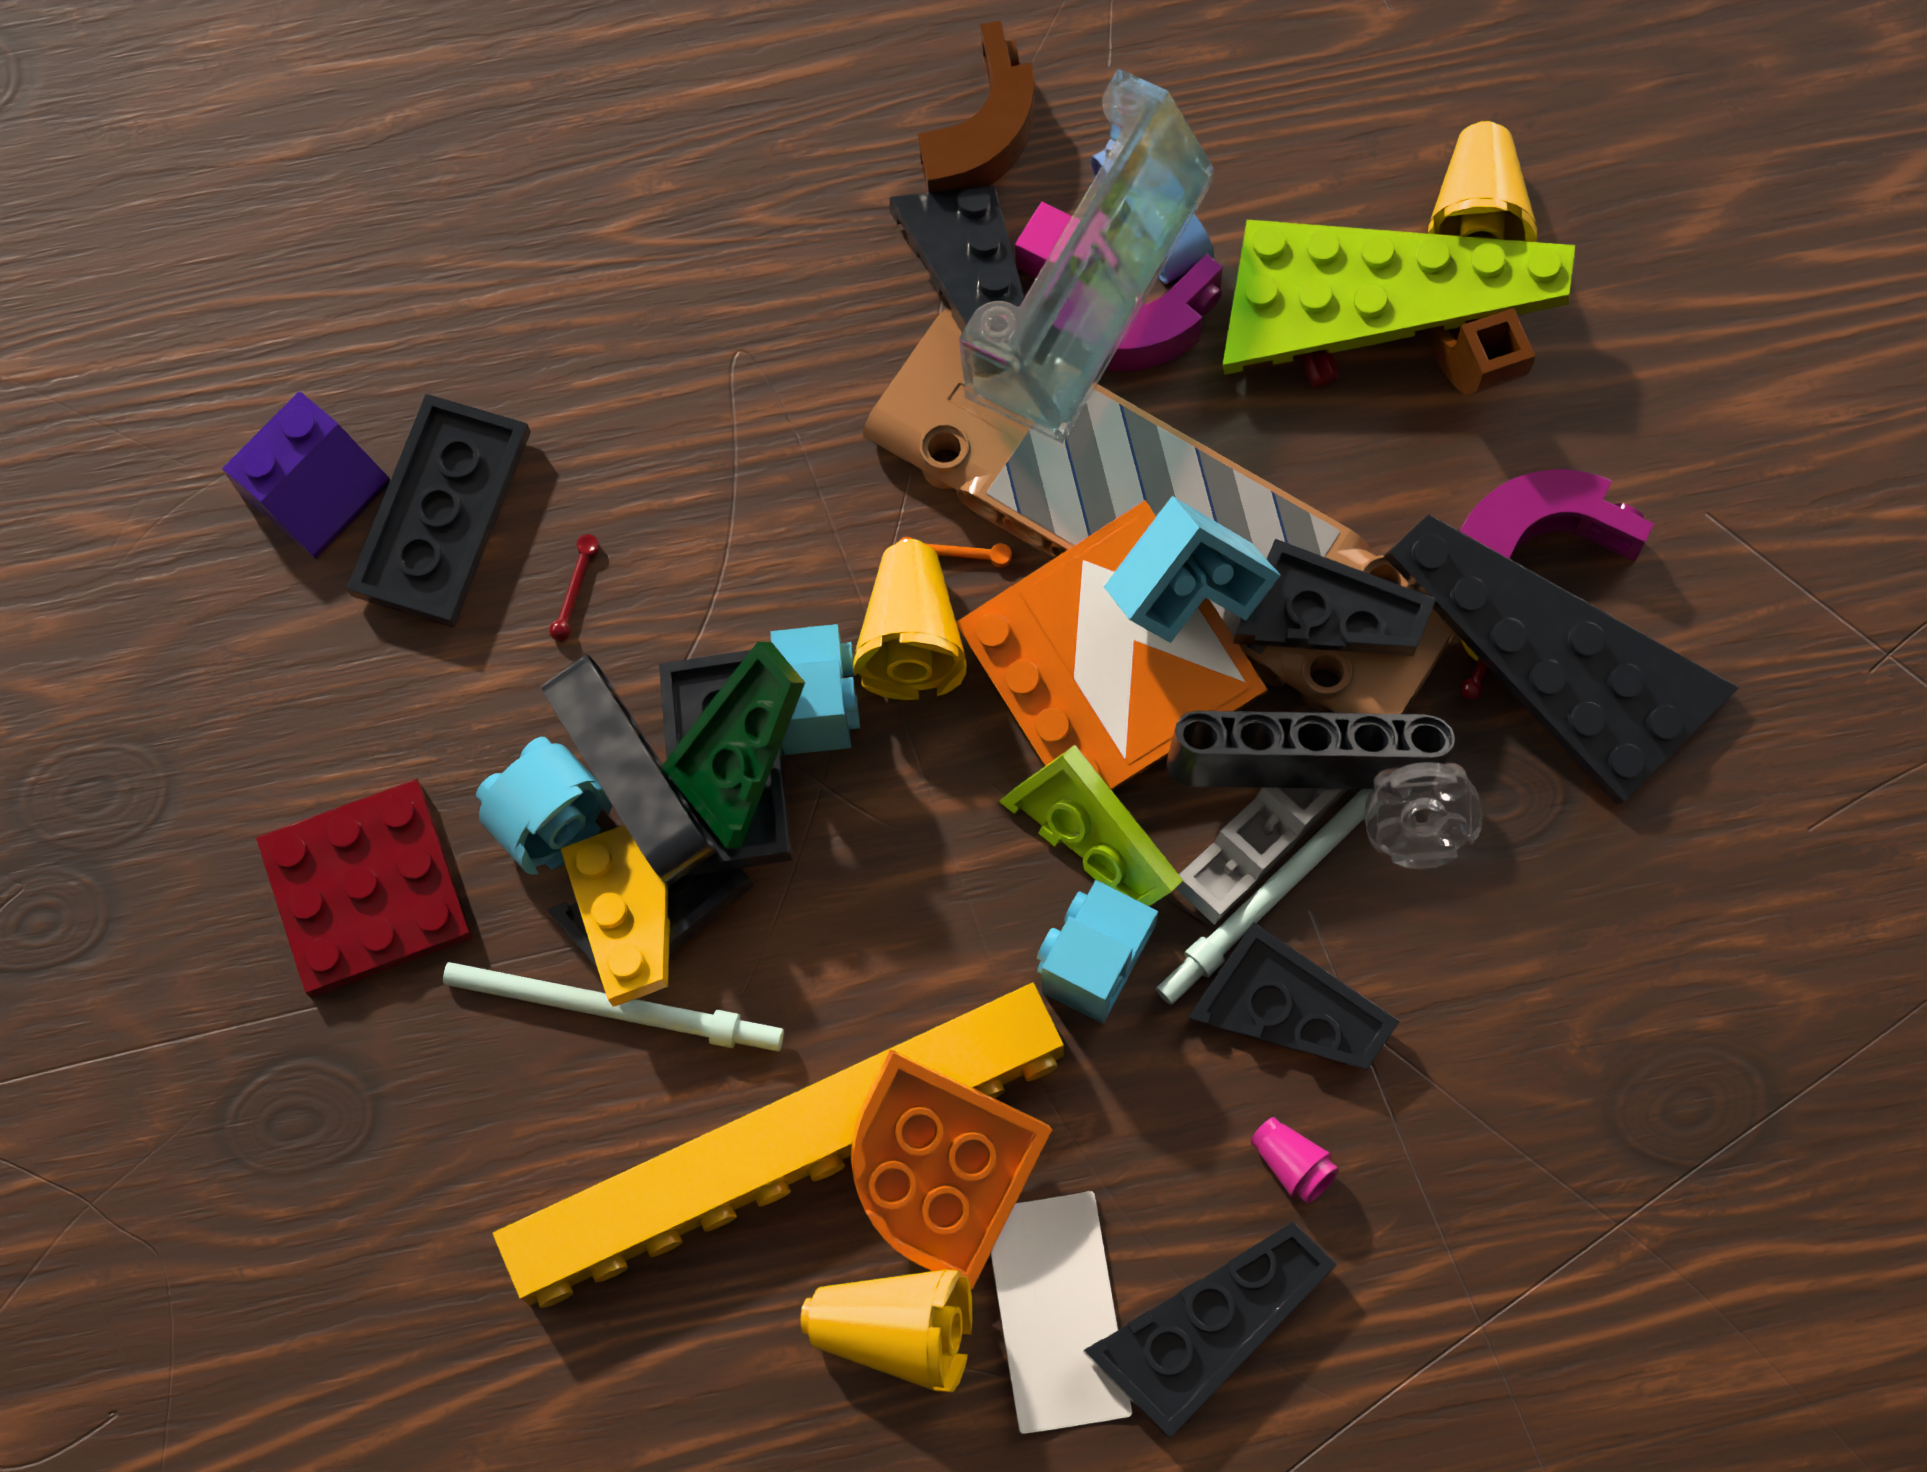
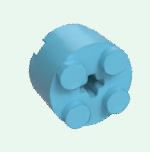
(541, 805)

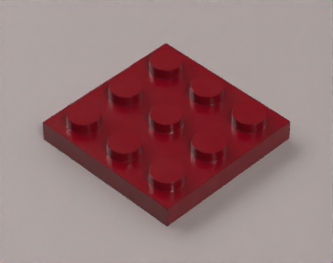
(363, 888)

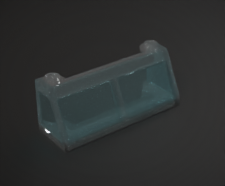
(1053, 349)

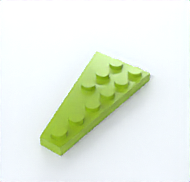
(1365, 287)

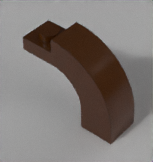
(996, 136)
(1482, 352)

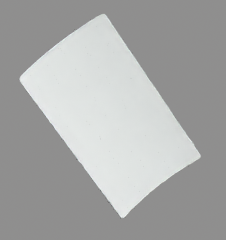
(1052, 1308)

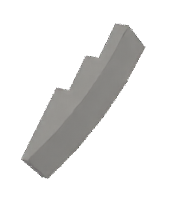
(1252, 846)

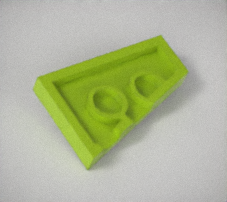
(1090, 819)

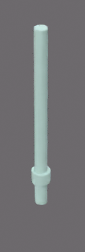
(1207, 954)
(721, 1028)

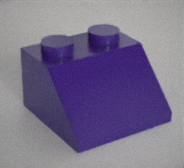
(306, 474)

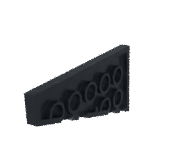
(1584, 675)

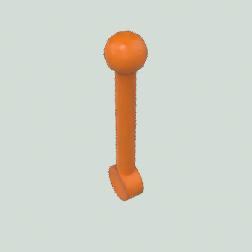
(999, 554)

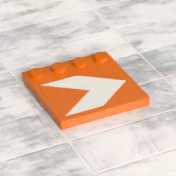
(1089, 673)

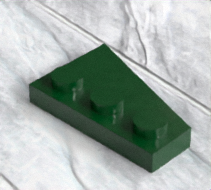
(735, 743)

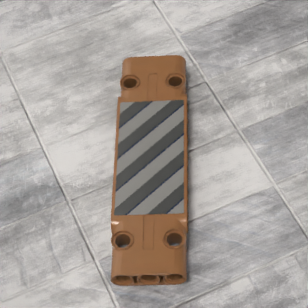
(1106, 466)

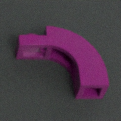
(1171, 322)
(1556, 503)

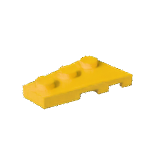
(622, 913)

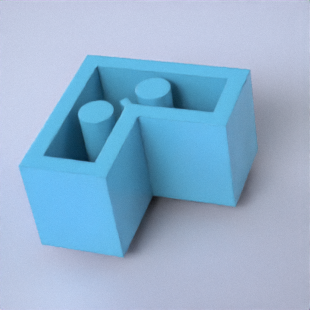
(1181, 564)
(828, 699)
(1095, 950)

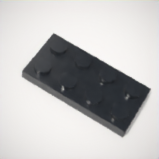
(439, 510)
(686, 693)

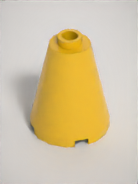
(1484, 189)
(909, 628)
(896, 1325)

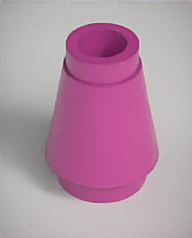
(1295, 1160)

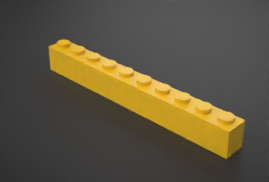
(759, 1154)

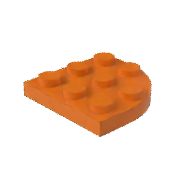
(940, 1164)

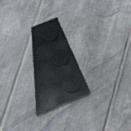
(1334, 608)
(1293, 1003)

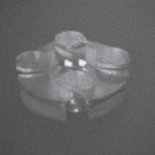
(1419, 787)

